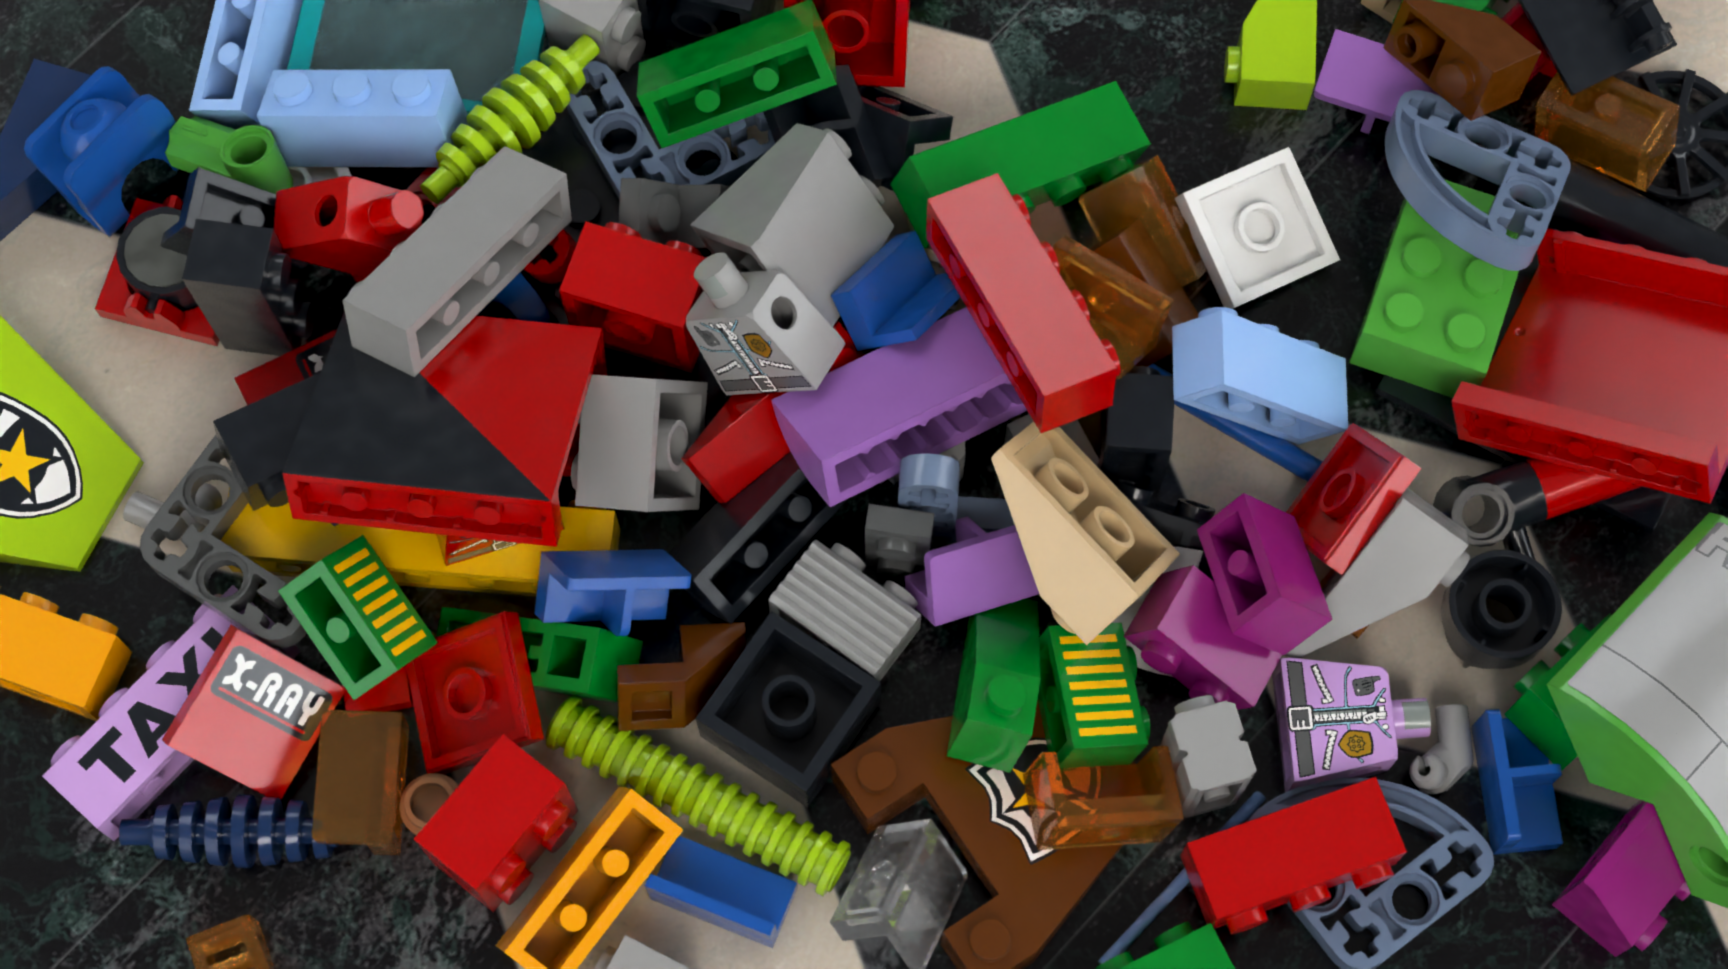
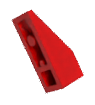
(746, 437)

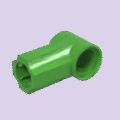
(239, 154)

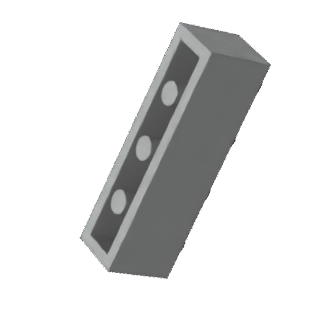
(457, 261)

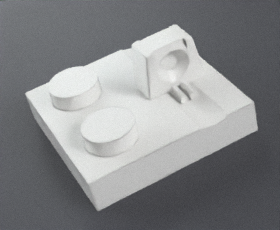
(1257, 228)

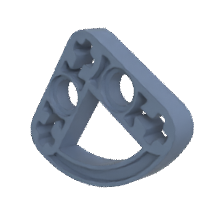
(1515, 160)
(1377, 909)

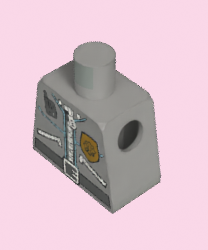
(759, 330)

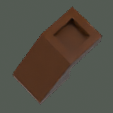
(677, 691)

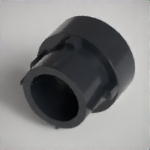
(1518, 584)

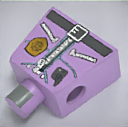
(1340, 720)

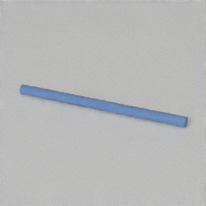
(1174, 887)

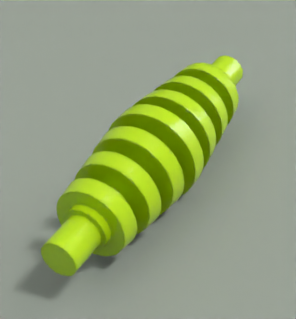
(511, 115)

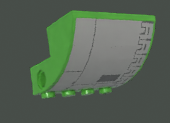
(1653, 703)

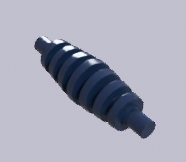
(225, 829)

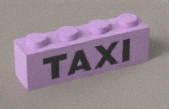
(121, 758)

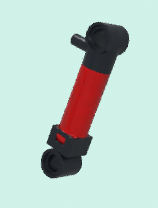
(1521, 497)

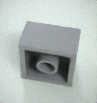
(635, 444)

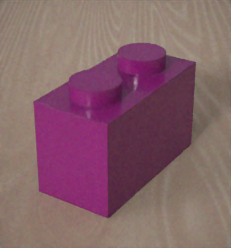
(1264, 574)
(1189, 637)

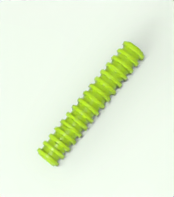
(698, 795)

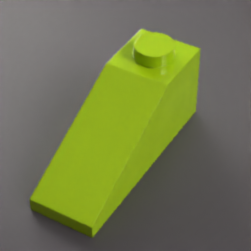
(1275, 55)

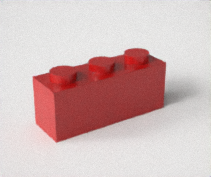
(1294, 856)

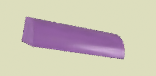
(896, 405)

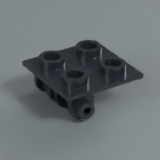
(1597, 37)

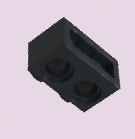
(1138, 428)

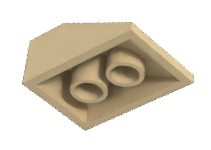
(1077, 531)

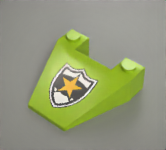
(57, 464)

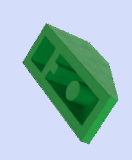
(564, 655)
(997, 686)

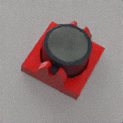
(147, 281)

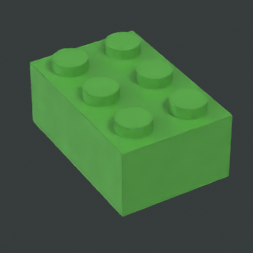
(1434, 306)

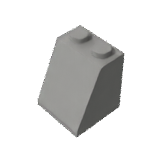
(800, 215)

